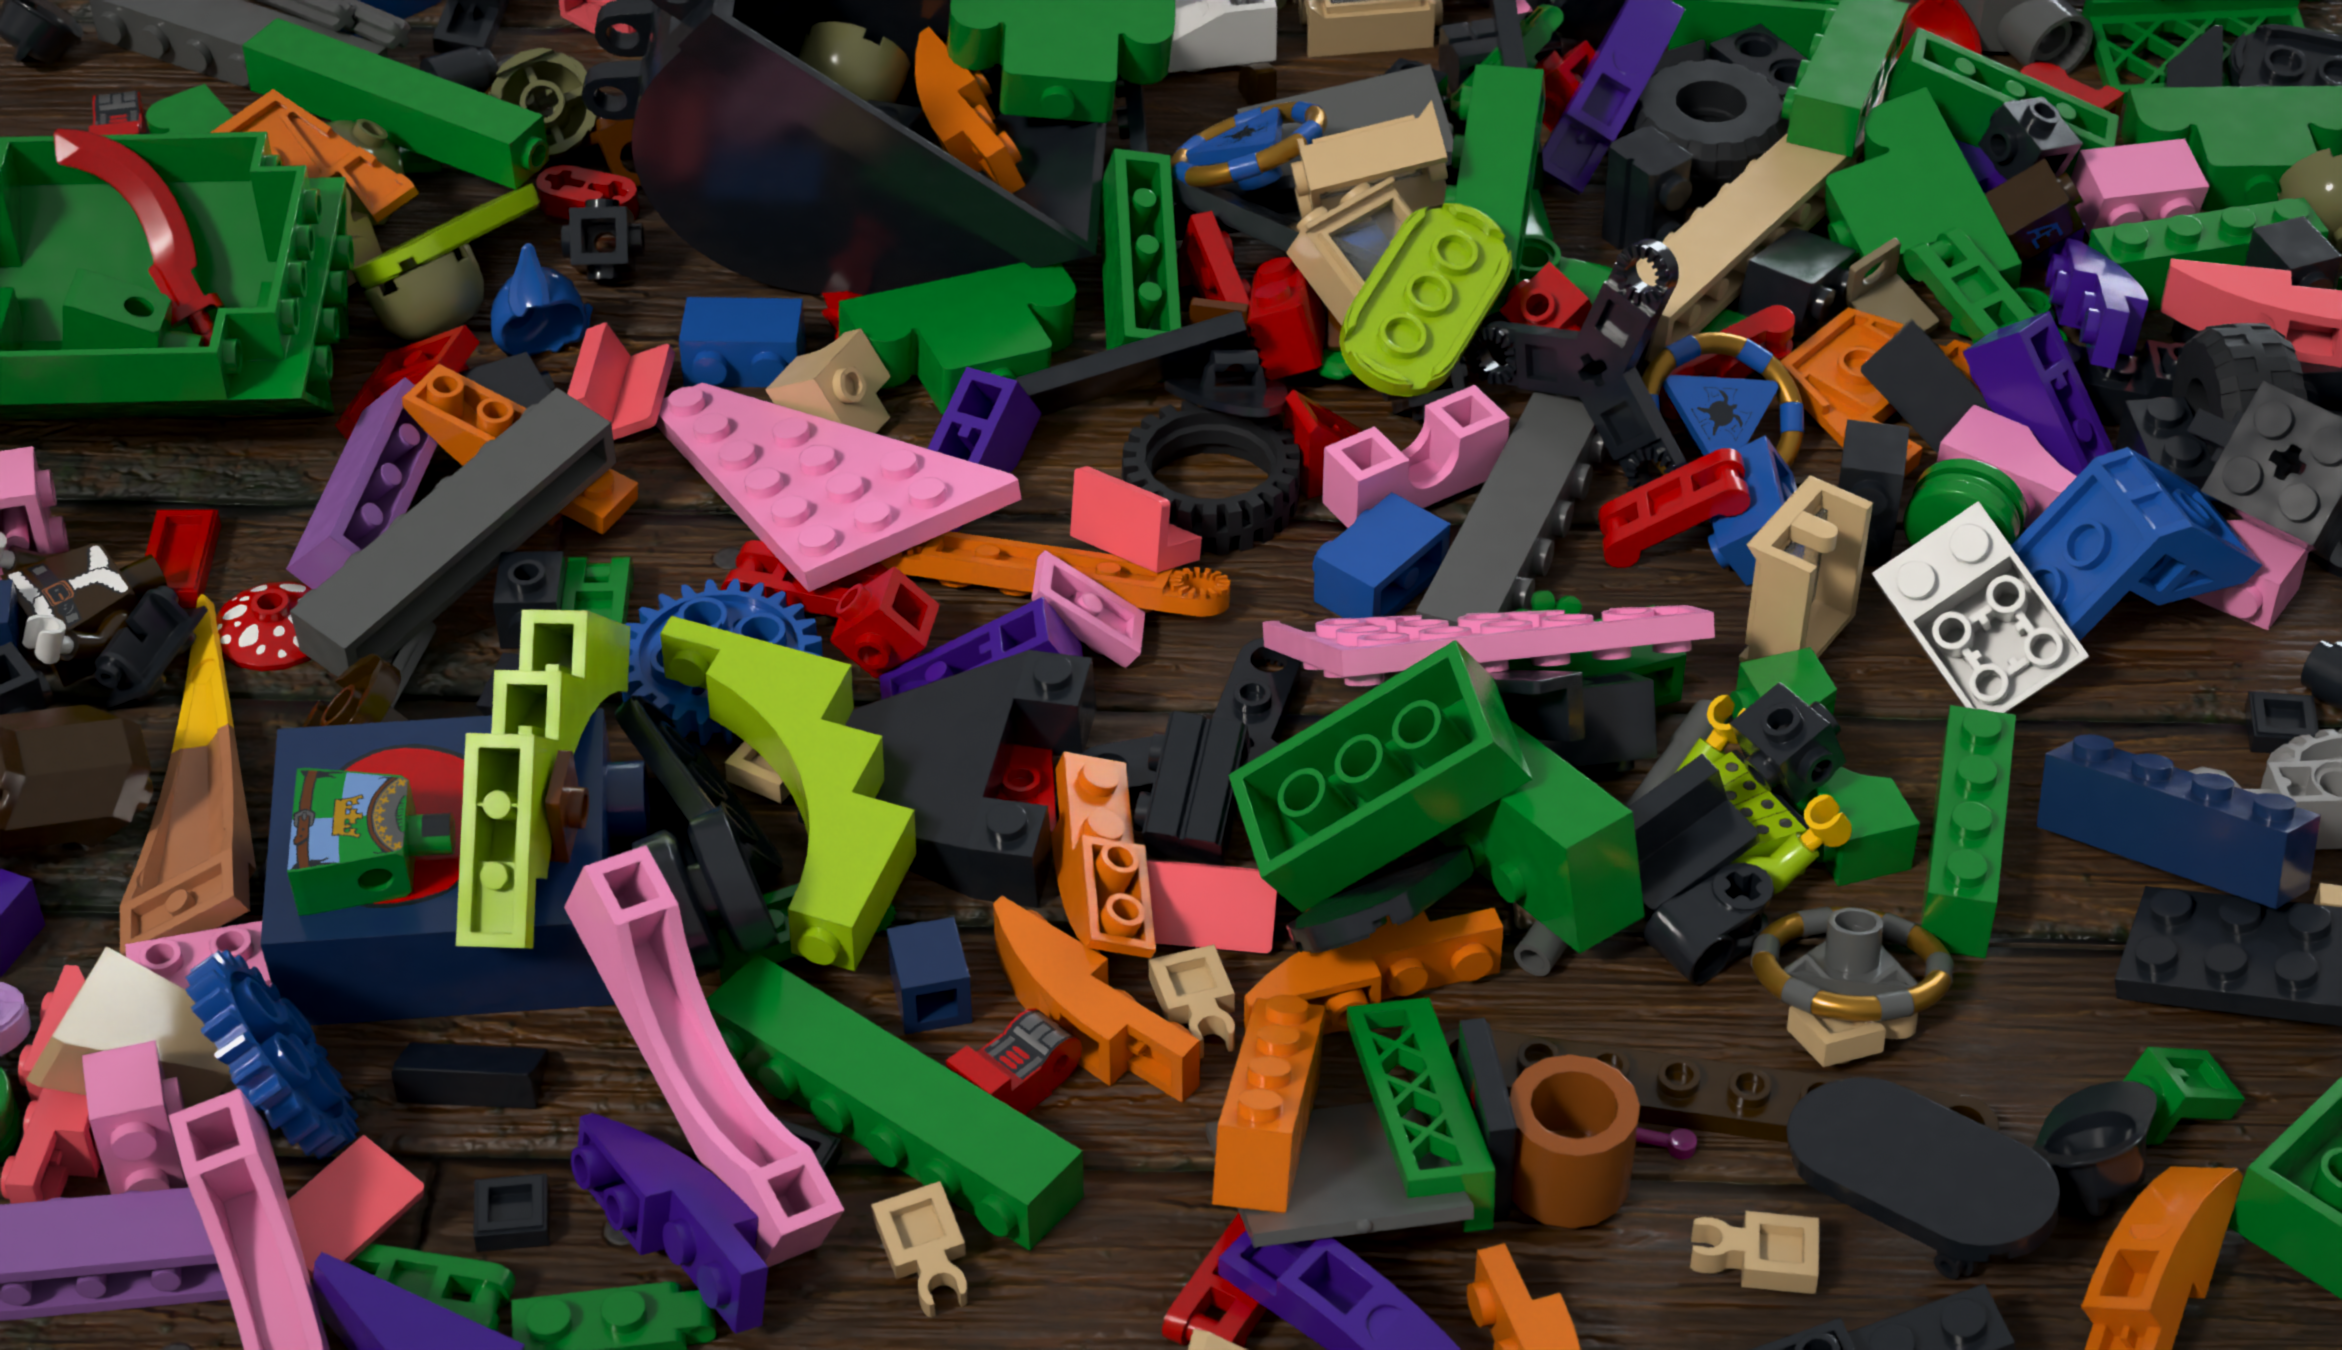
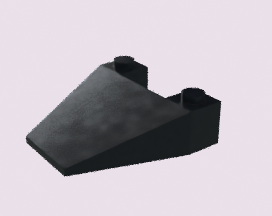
(949, 757)

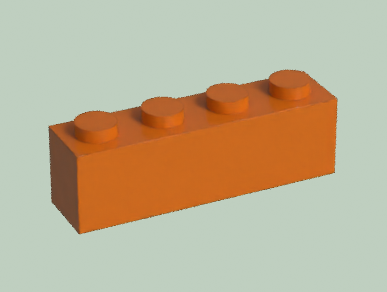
(1269, 1105)

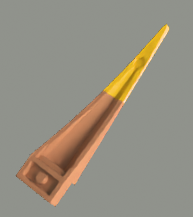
(200, 838)

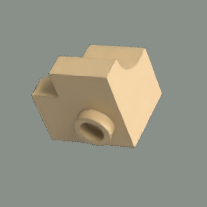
(836, 383)

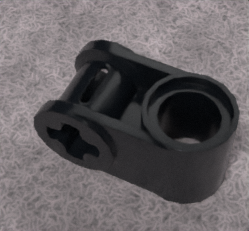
(1712, 921)

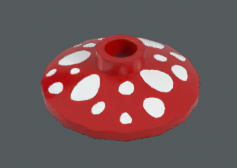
(259, 629)

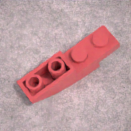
(2230, 294)
(56, 1122)

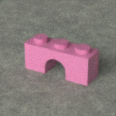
(1451, 454)

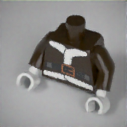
(75, 602)

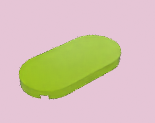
(446, 236)
(1425, 300)

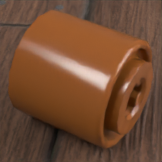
(1573, 1140)

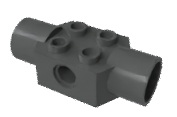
(2032, 30)

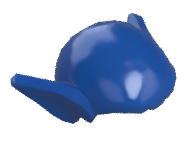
(537, 309)

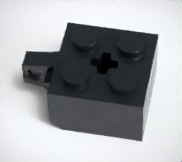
(2253, 462)

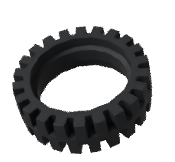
(1216, 432)

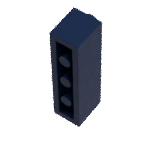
(2179, 820)

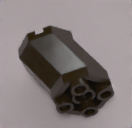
(69, 776)

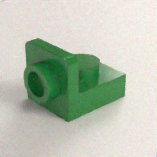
(2186, 1086)

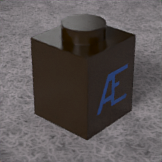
(2036, 209)

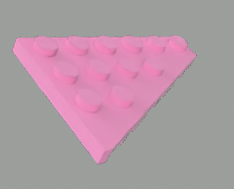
(825, 490)
(1377, 645)

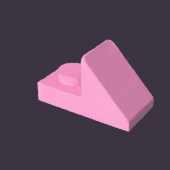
(1090, 610)

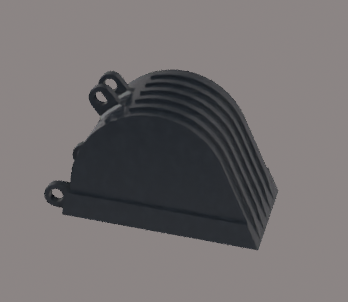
(807, 179)

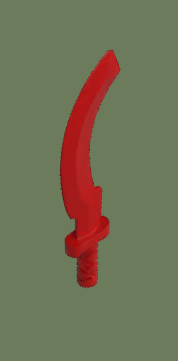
(159, 216)

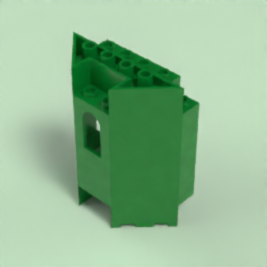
(261, 242)

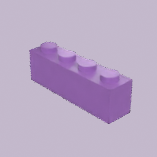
(367, 488)
(105, 1254)

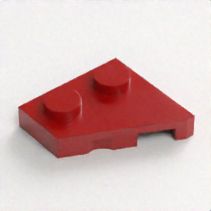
(1208, 262)
(414, 363)

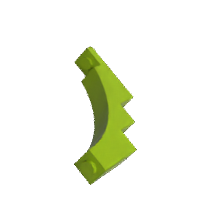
(795, 717)
(506, 843)

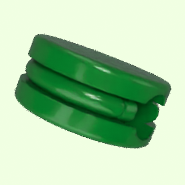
(1956, 485)

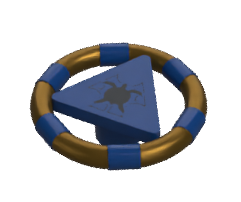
(1247, 146)
(1727, 410)

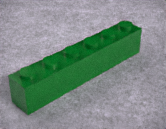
(897, 1102)

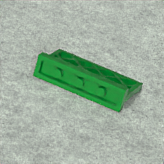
(2151, 20)

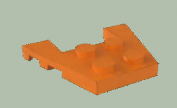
(310, 142)
(1831, 377)

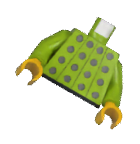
(1786, 838)

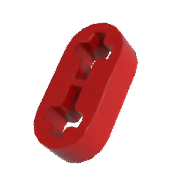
(571, 186)

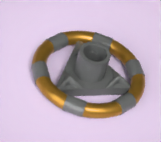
(1851, 970)

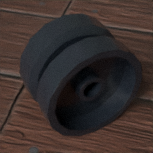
(713, 890)

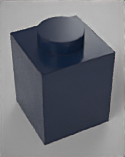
(929, 975)

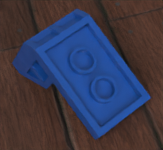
(2131, 530)

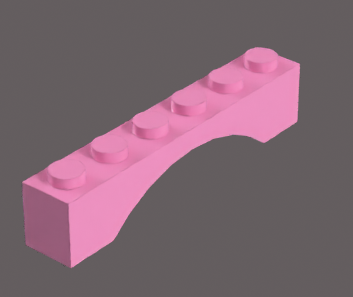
(2017, 453)
(644, 959)
(249, 1223)

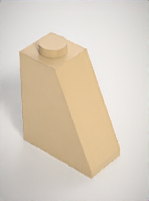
(127, 1007)

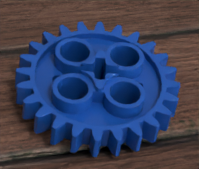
(727, 610)
(272, 1054)

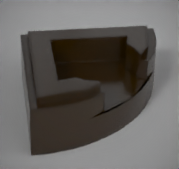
(1258, 83)

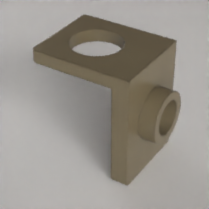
(1885, 291)

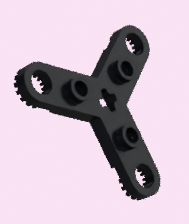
(1613, 331)
(1249, 696)

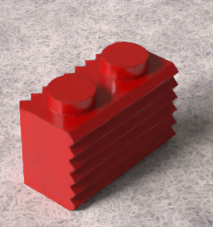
(1286, 319)

